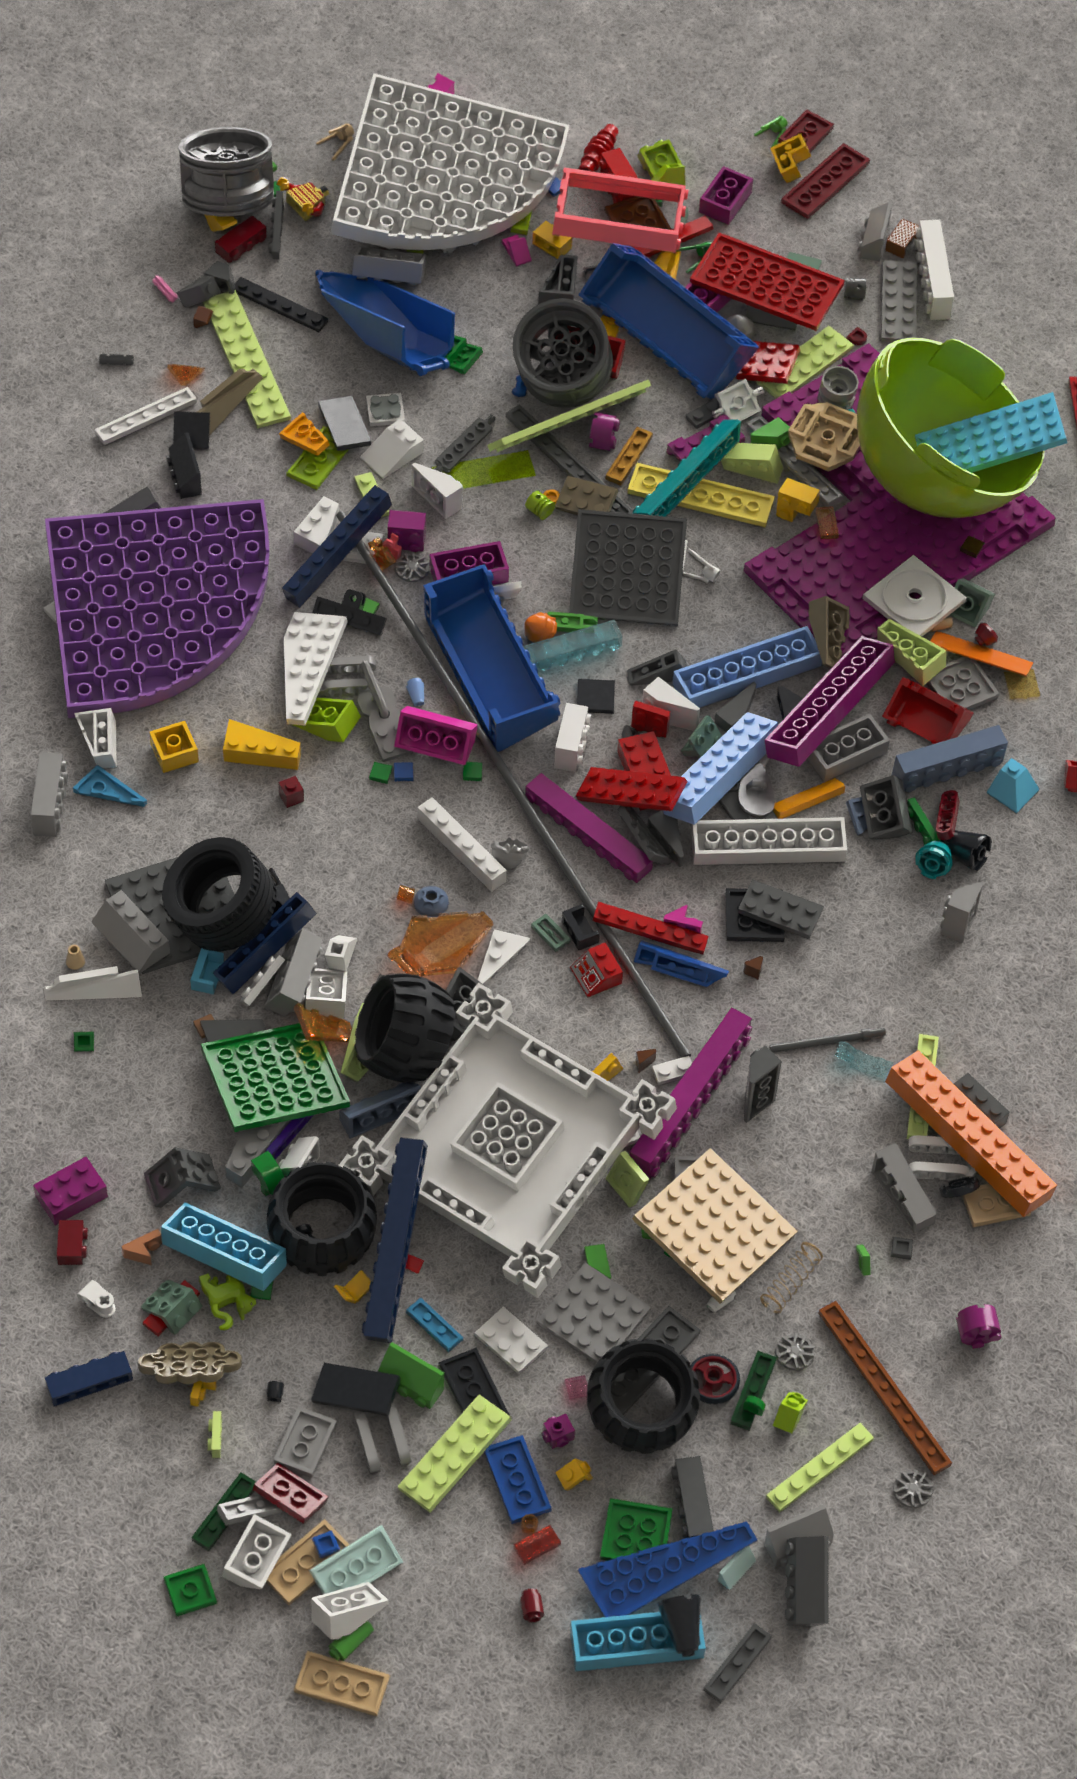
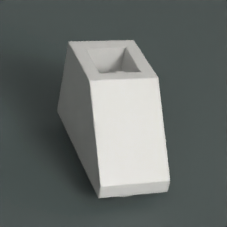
(340, 952)

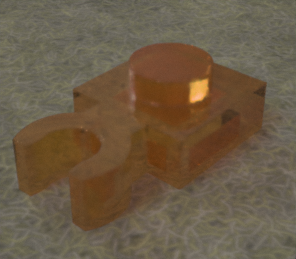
(382, 555)

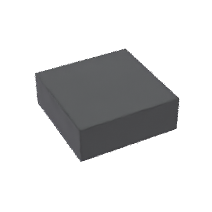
(902, 1248)

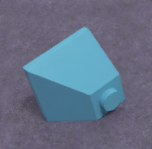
(1013, 786)

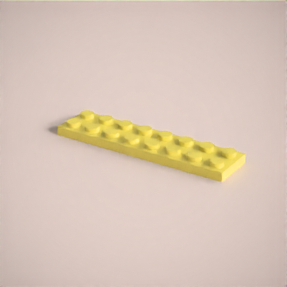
(708, 496)

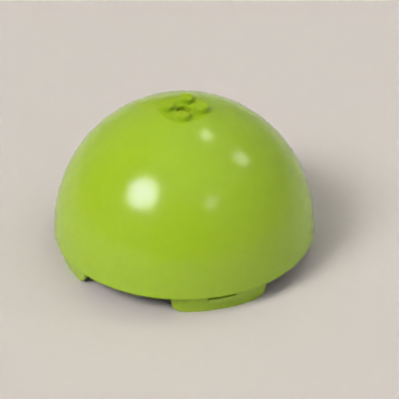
(927, 386)

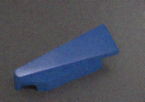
(678, 965)

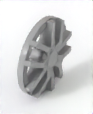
(412, 567)
(795, 1352)
(913, 1488)

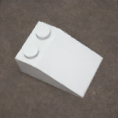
(393, 449)
(438, 489)
(683, 711)
(327, 992)
(346, 1609)

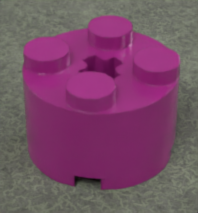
(603, 431)
(978, 1325)

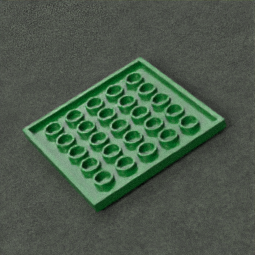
(273, 1077)

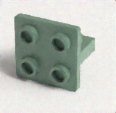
(702, 738)

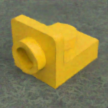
(199, 1391)

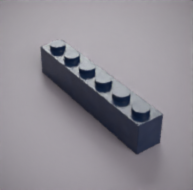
(253, 955)

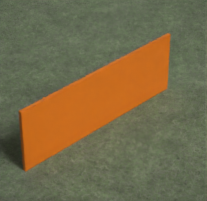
(982, 653)

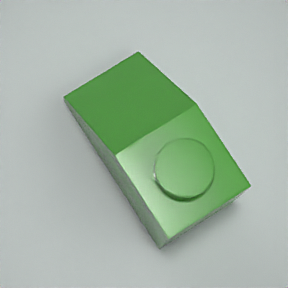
(772, 433)

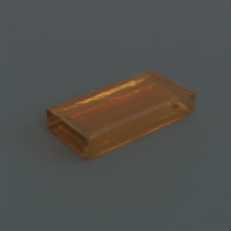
(827, 522)

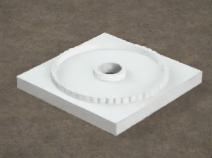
(918, 615)

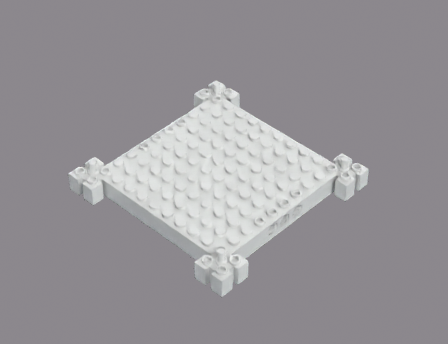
(512, 1137)

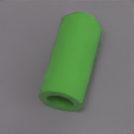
(344, 1646)

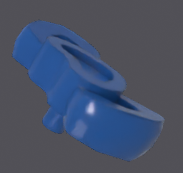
(520, 389)

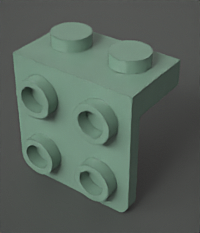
(173, 1304)

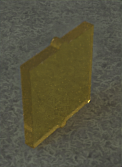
(1022, 686)

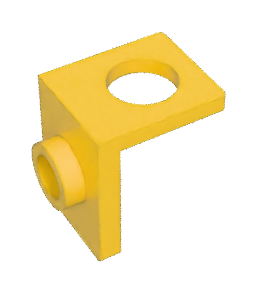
(355, 1288)

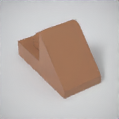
(138, 1248)

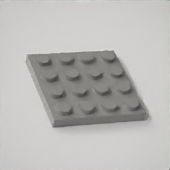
(593, 1314)

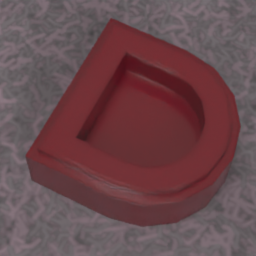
(857, 337)

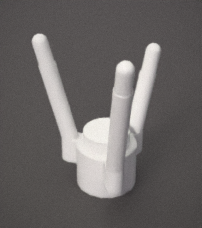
(710, 572)

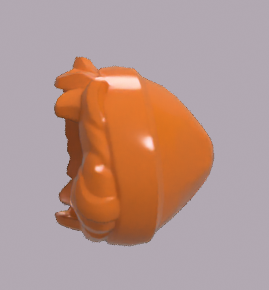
(540, 627)

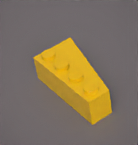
(258, 747)

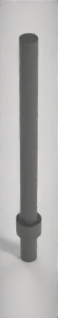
(864, 1034)

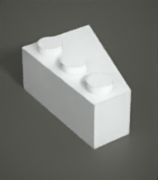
(100, 735)

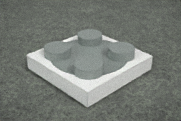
(385, 409)

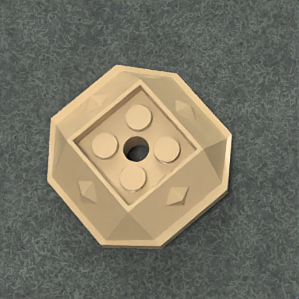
(824, 435)

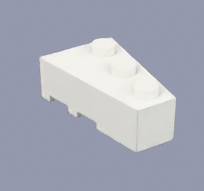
(317, 525)

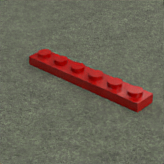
(650, 928)

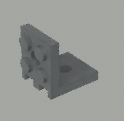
(182, 1170)

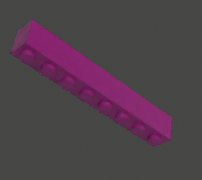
(588, 828)

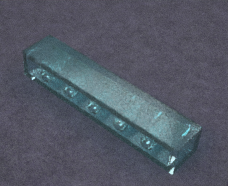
(575, 645)

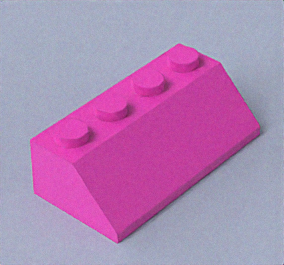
(435, 735)

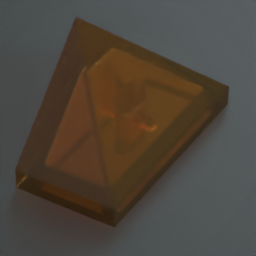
(185, 373)

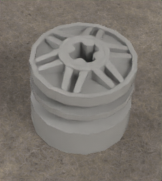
(838, 387)

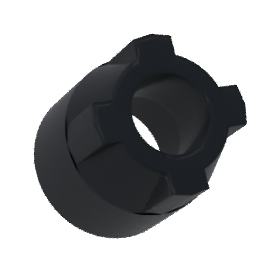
(275, 1391)

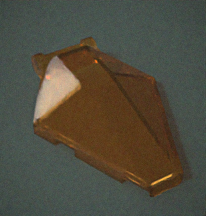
(440, 942)

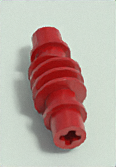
(602, 142)

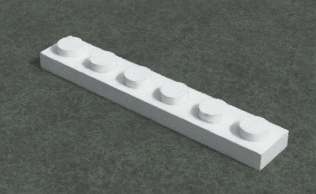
(145, 416)

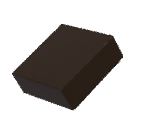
(972, 546)

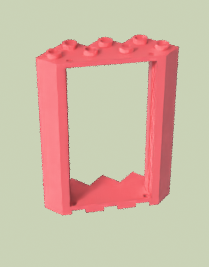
(614, 231)

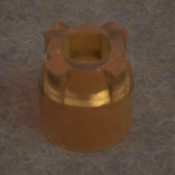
(405, 894)
(529, 1519)

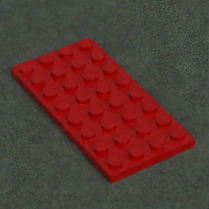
(767, 281)

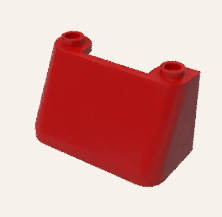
(926, 712)

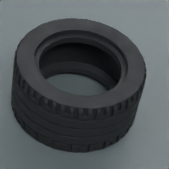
(201, 868)

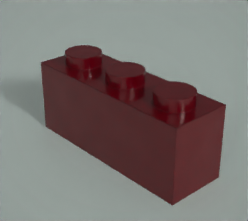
(241, 239)

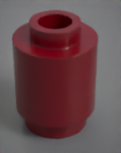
(531, 1605)

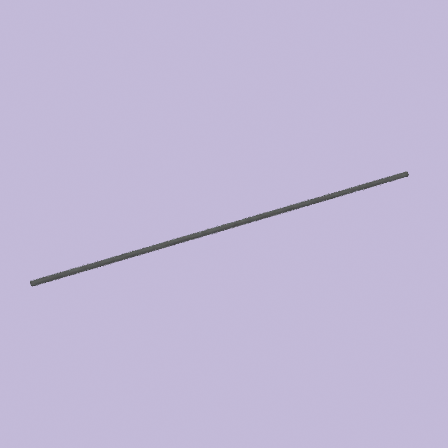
(521, 797)

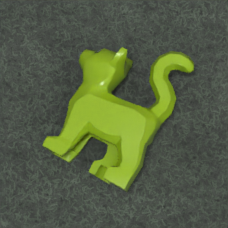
(224, 1294)

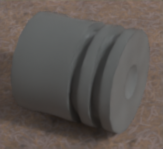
(851, 285)

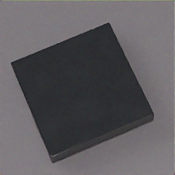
(196, 424)
(596, 695)

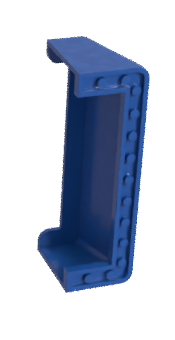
(668, 319)
(488, 657)

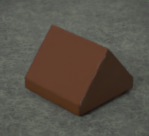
(202, 317)
(753, 967)

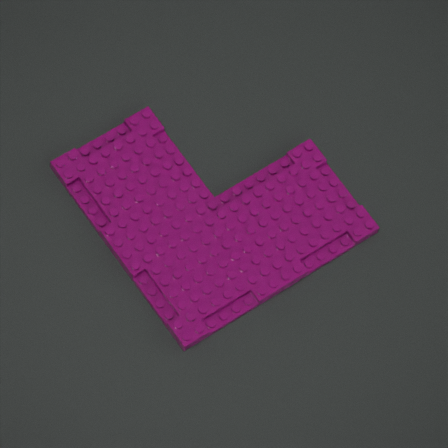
(878, 534)

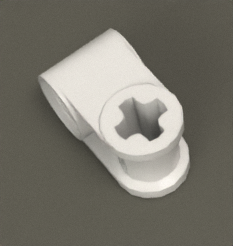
(97, 1299)

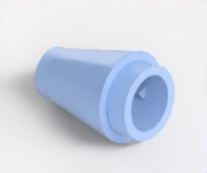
(416, 691)

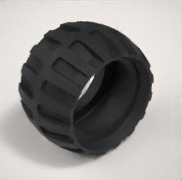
(404, 1027)
(322, 1182)
(657, 1358)

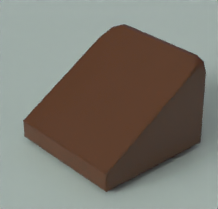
(645, 1058)

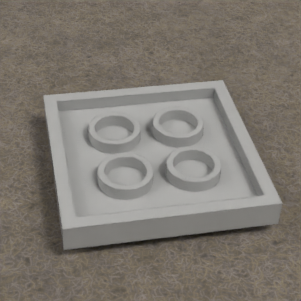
(964, 684)

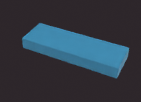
(434, 1324)

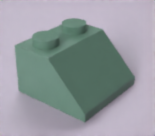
(976, 603)

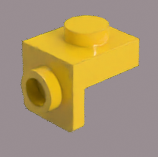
(574, 1473)

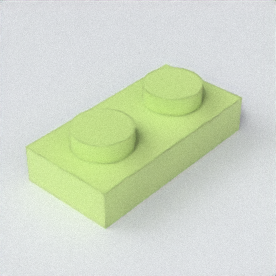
(215, 1427)

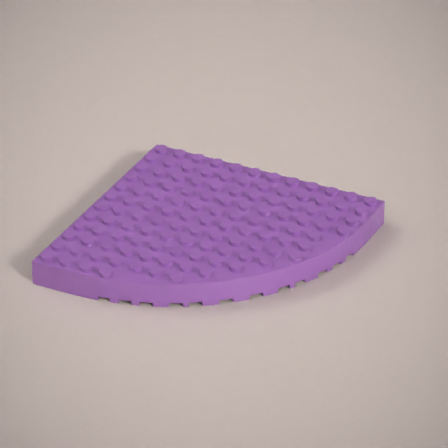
(153, 598)

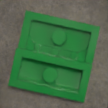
(463, 355)

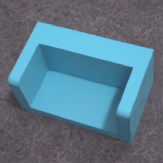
(203, 977)

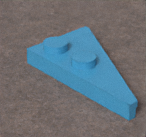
(103, 785)

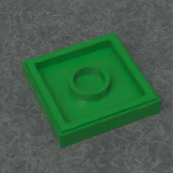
(190, 1590)

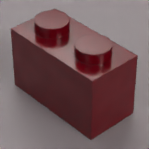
(71, 1242)

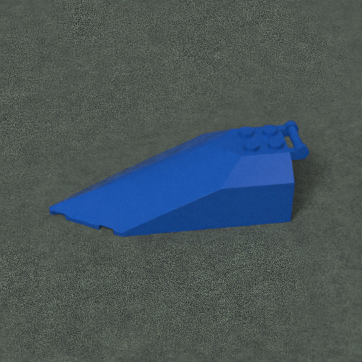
(392, 320)

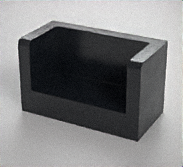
(579, 928)

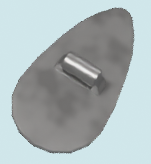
(756, 792)

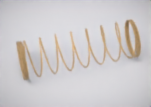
(805, 1253)

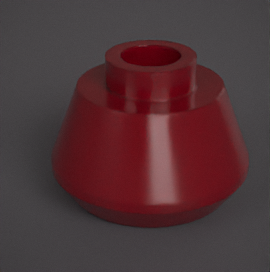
(985, 635)

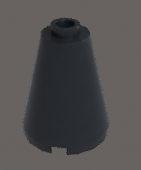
(969, 848)
(682, 1622)

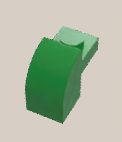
(267, 1172)

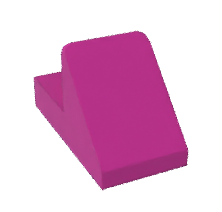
(517, 249)
(679, 918)

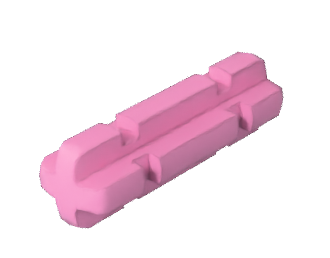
(164, 289)

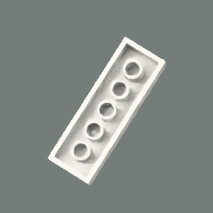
(934, 270)

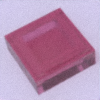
(576, 1387)

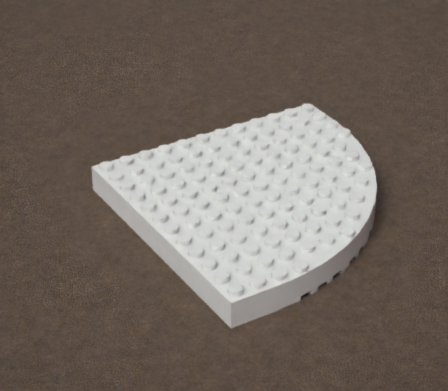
(442, 168)

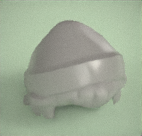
(743, 324)
(509, 852)

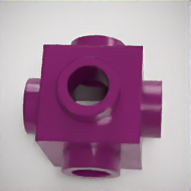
(558, 1431)

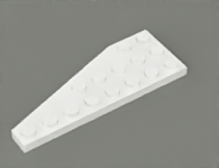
(307, 657)

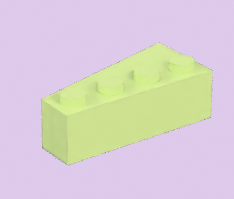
(913, 652)

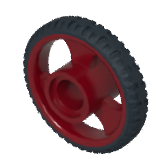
(709, 1386)

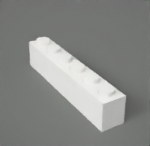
(461, 844)

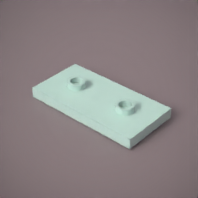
(357, 1563)

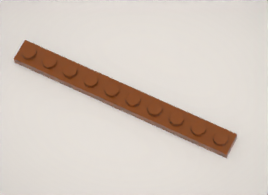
(885, 1388)

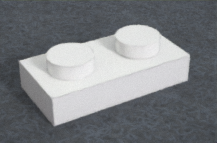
(671, 1070)

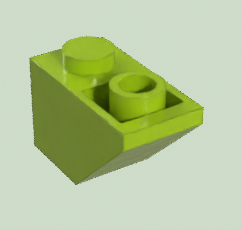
(671, 174)
(790, 1412)

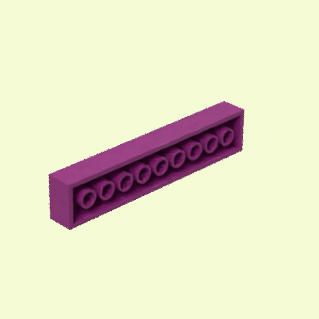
(829, 701)
(695, 1090)

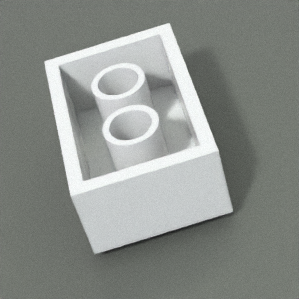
(572, 737)

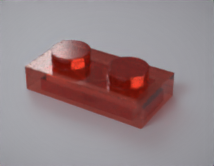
(537, 1544)

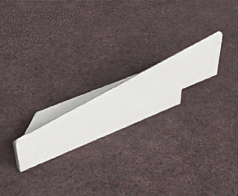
(95, 985)

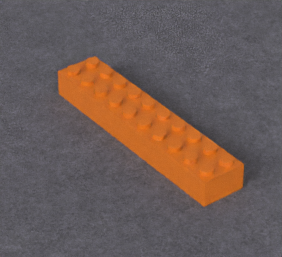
(971, 1133)

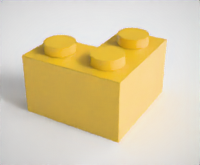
(788, 155)
(795, 499)

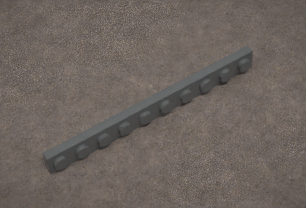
(559, 453)

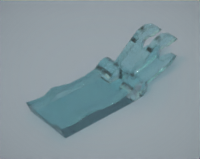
(864, 1062)

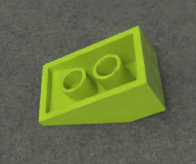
(332, 719)

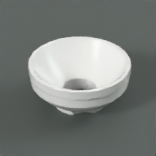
(508, 590)

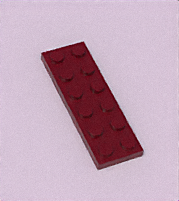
(825, 181)

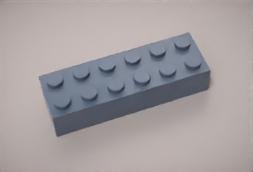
(950, 758)

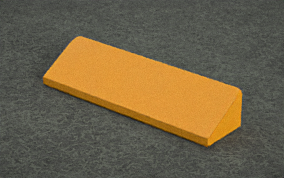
(808, 798)

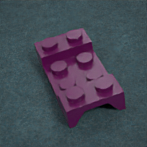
(682, 447)

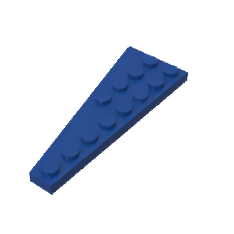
(642, 1577)

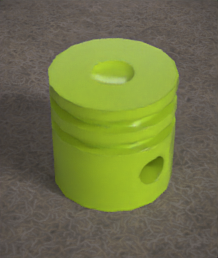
(540, 506)

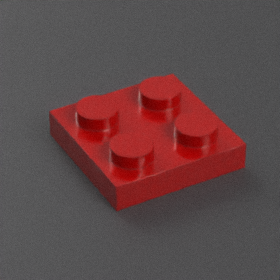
(650, 718)

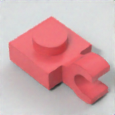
(392, 545)

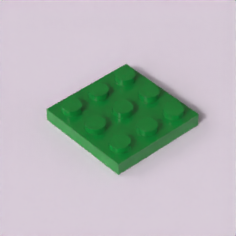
(634, 1528)

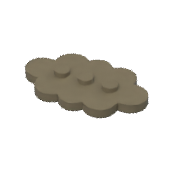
(189, 1362)

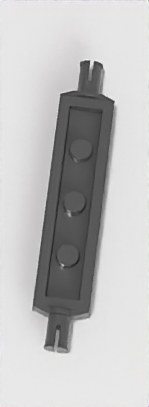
(464, 444)

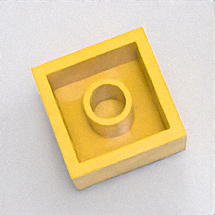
(174, 746)

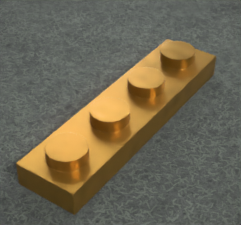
(629, 456)

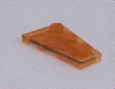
(321, 1027)

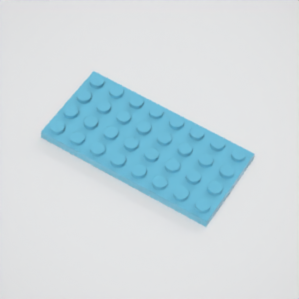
(999, 434)

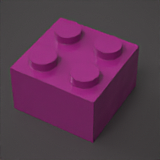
(409, 528)

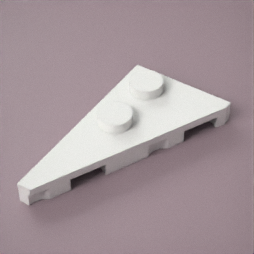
(500, 950)

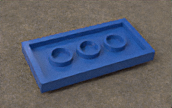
(517, 1479)

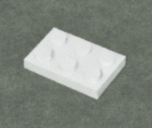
(511, 1340)

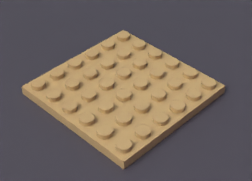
(714, 1225)

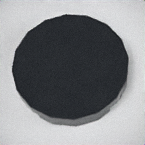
(959, 1187)

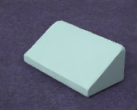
(736, 1567)

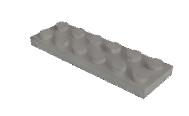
(899, 300)

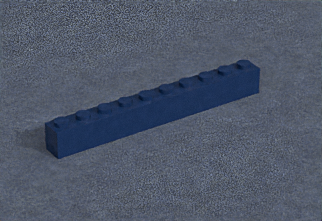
(395, 1240)

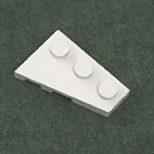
(261, 979)

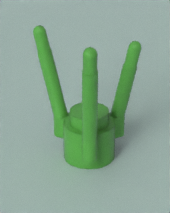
(776, 125)

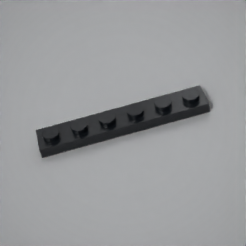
(280, 304)

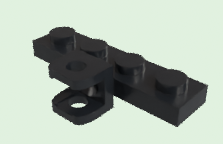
(353, 611)

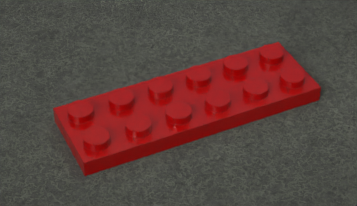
(631, 789)

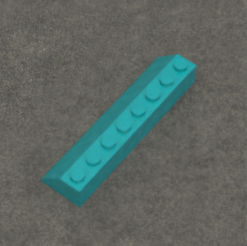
(691, 470)

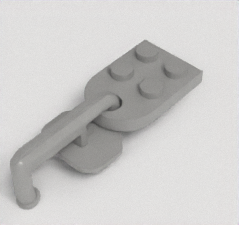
(383, 715)

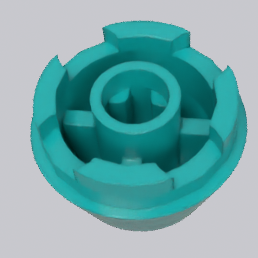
(934, 859)

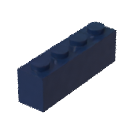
(88, 1378)

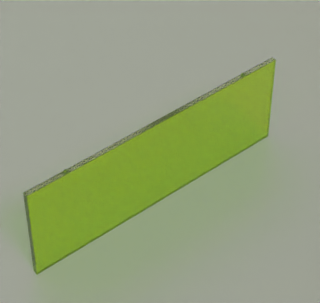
(493, 469)

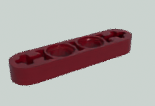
(949, 815)

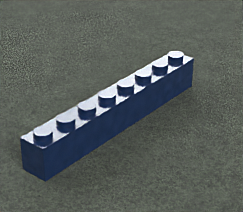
(337, 546)

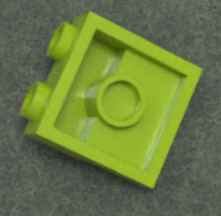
(657, 155)

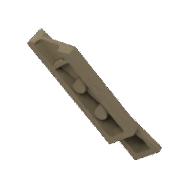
(228, 395)

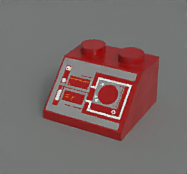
(597, 970)

